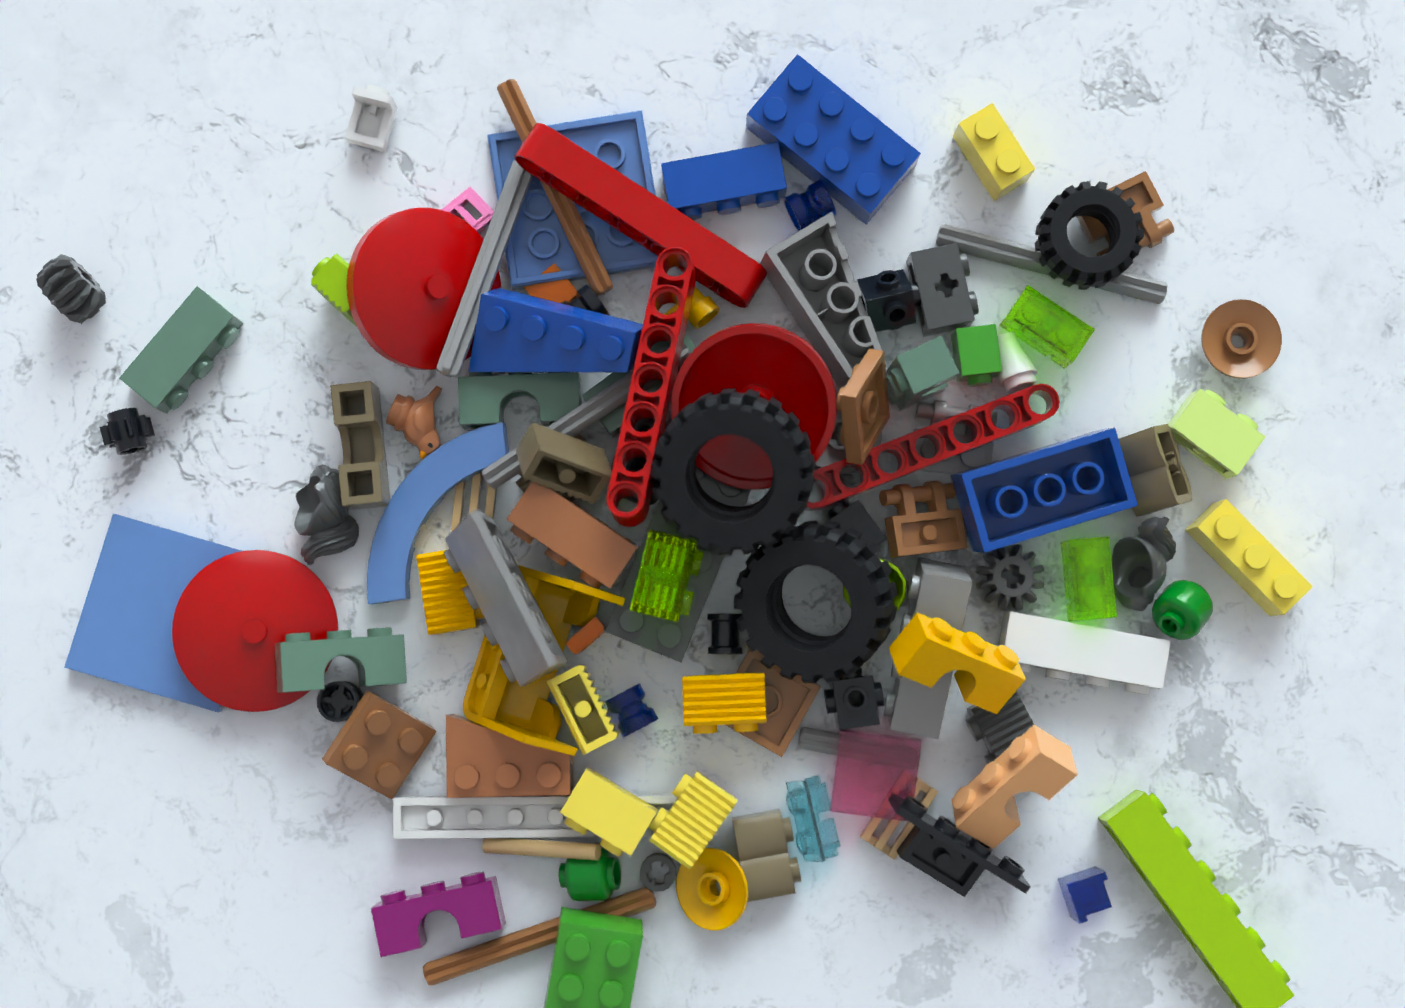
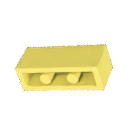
(1248, 558)

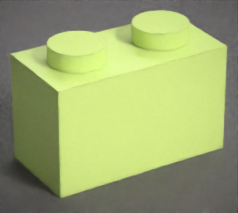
(1215, 433)

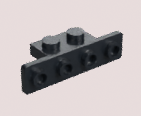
(947, 855)

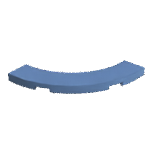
(417, 499)

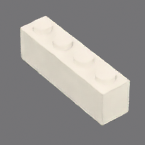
(1086, 651)

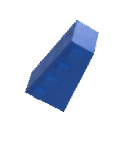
(546, 336)

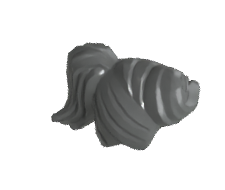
(324, 516)
(1141, 563)

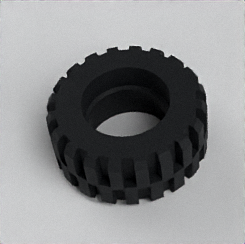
(724, 524)
(775, 632)

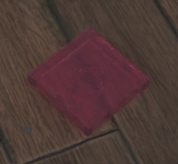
(872, 769)

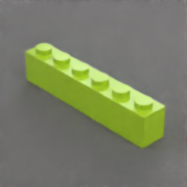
(1195, 904)

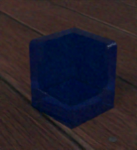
(1085, 893)

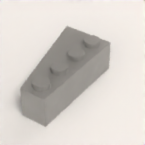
(822, 296)
(938, 592)

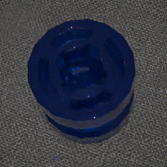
(809, 205)
(632, 710)

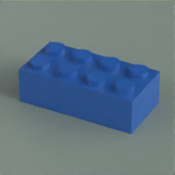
(832, 139)
(1044, 490)

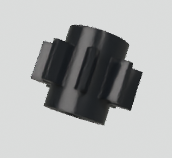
(127, 431)

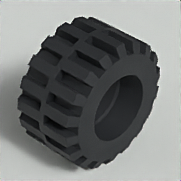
(1111, 212)

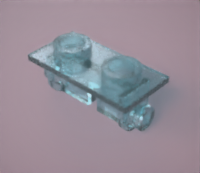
(813, 837)

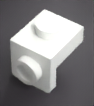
(371, 117)

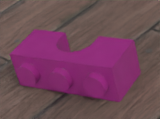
(401, 918)

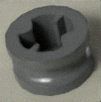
(669, 877)

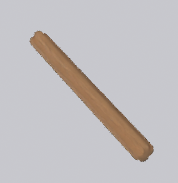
(564, 207)
(528, 939)

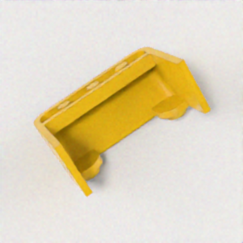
(525, 710)

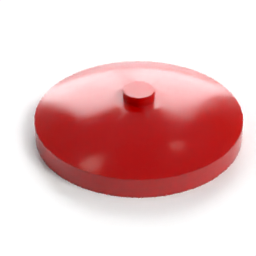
(410, 283)
(767, 362)
(235, 617)

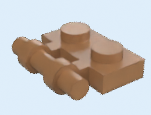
(1147, 202)
(922, 532)

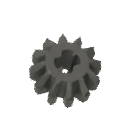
(71, 288)
(1020, 569)

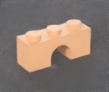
(1030, 764)

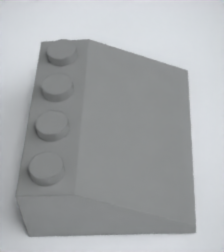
(504, 599)

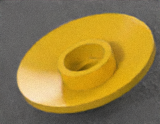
(700, 895)

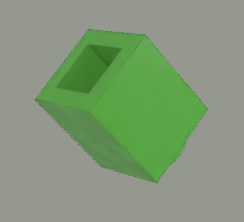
(976, 354)

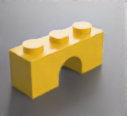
(932, 648)

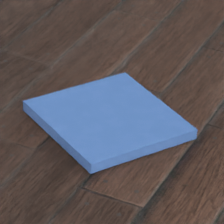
(538, 235)
(132, 607)

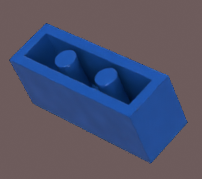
(725, 181)

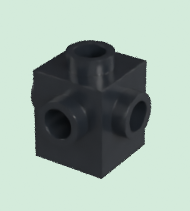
(889, 299)
(864, 711)

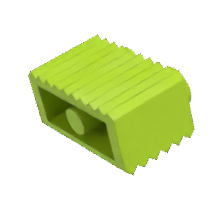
(331, 282)

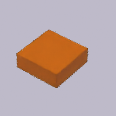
(554, 291)
(586, 636)

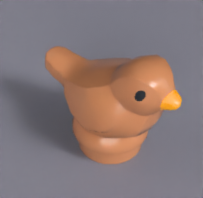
(416, 421)

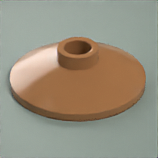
(1259, 334)

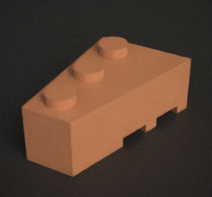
(571, 535)
(498, 766)

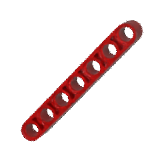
(638, 213)
(647, 367)
(942, 436)

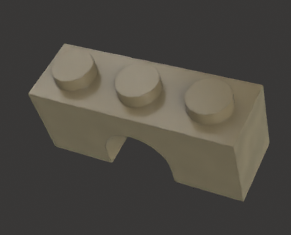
(361, 431)

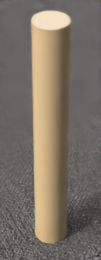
(542, 848)

